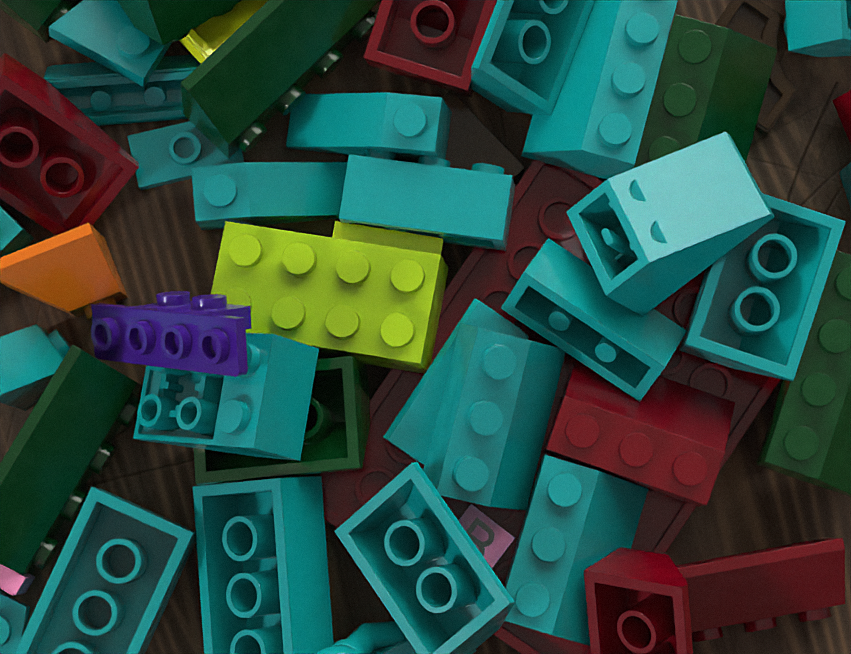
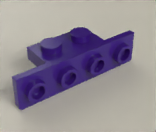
(175, 333)

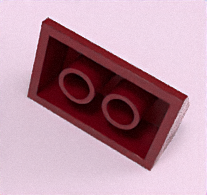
(662, 443)
(765, 585)
(637, 604)

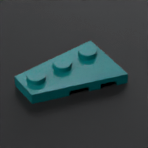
(108, 37)

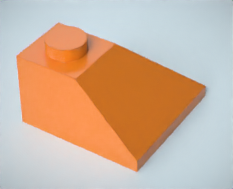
(66, 271)

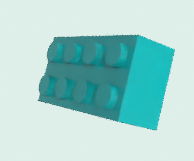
(263, 566)
(109, 580)

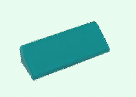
(114, 99)
(416, 420)

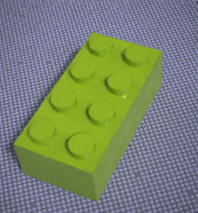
(335, 293)

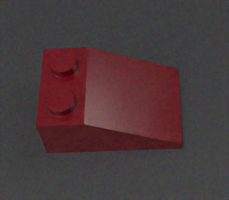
(430, 40)
(52, 155)

